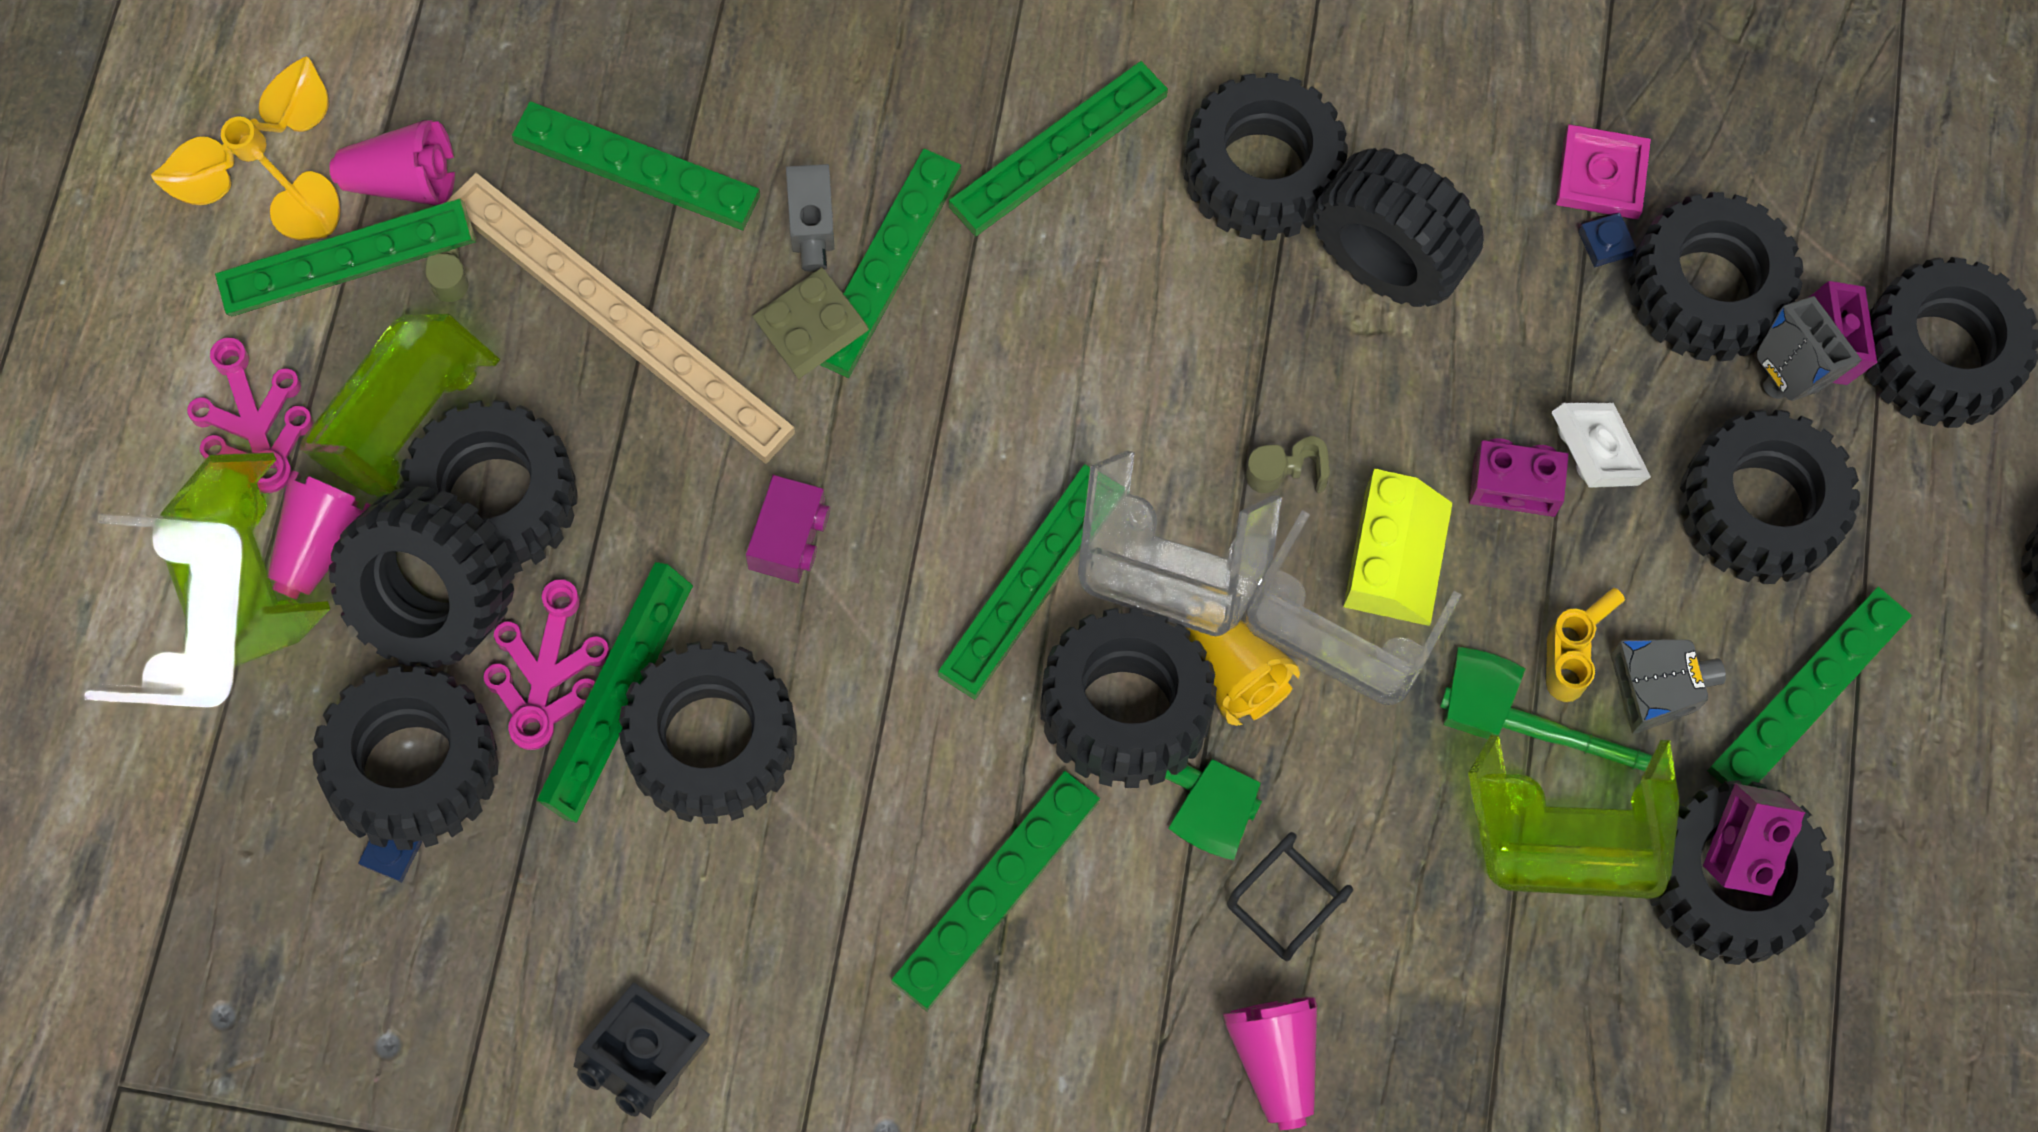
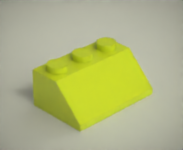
(1398, 548)

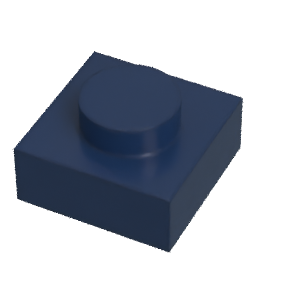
(1607, 240)
(389, 860)

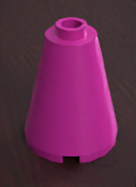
(398, 165)
(306, 533)
(1279, 1056)

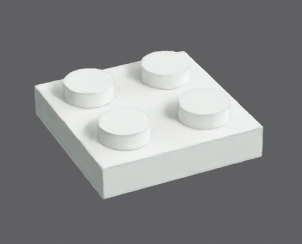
(1600, 444)

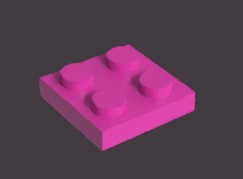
(1603, 171)

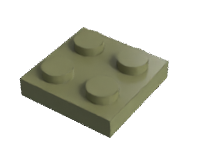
(810, 323)

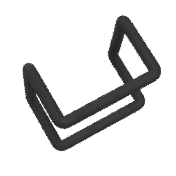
(1338, 898)

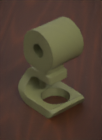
(447, 275)
(1270, 464)

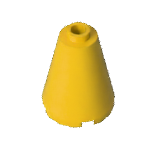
(1248, 672)

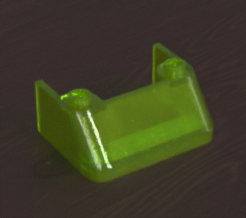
(391, 397)
(228, 493)
(1573, 847)

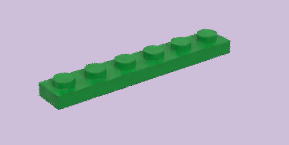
(1058, 148)
(636, 165)
(895, 249)
(345, 257)
(1019, 593)
(1811, 690)
(598, 722)
(995, 891)

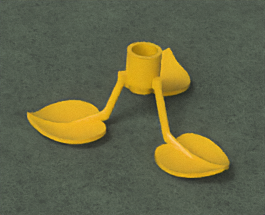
(199, 167)

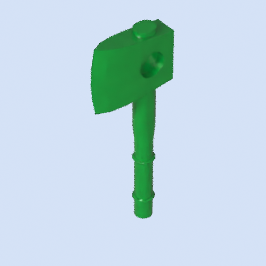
(1481, 704)
(1215, 808)

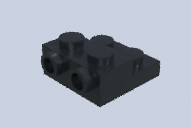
(639, 1051)

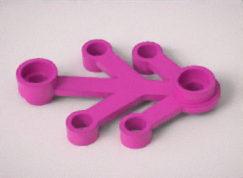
(252, 423)
(545, 672)

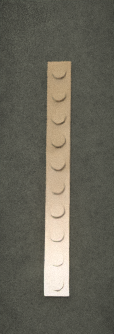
(624, 320)

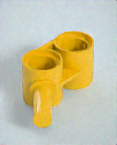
(1576, 654)

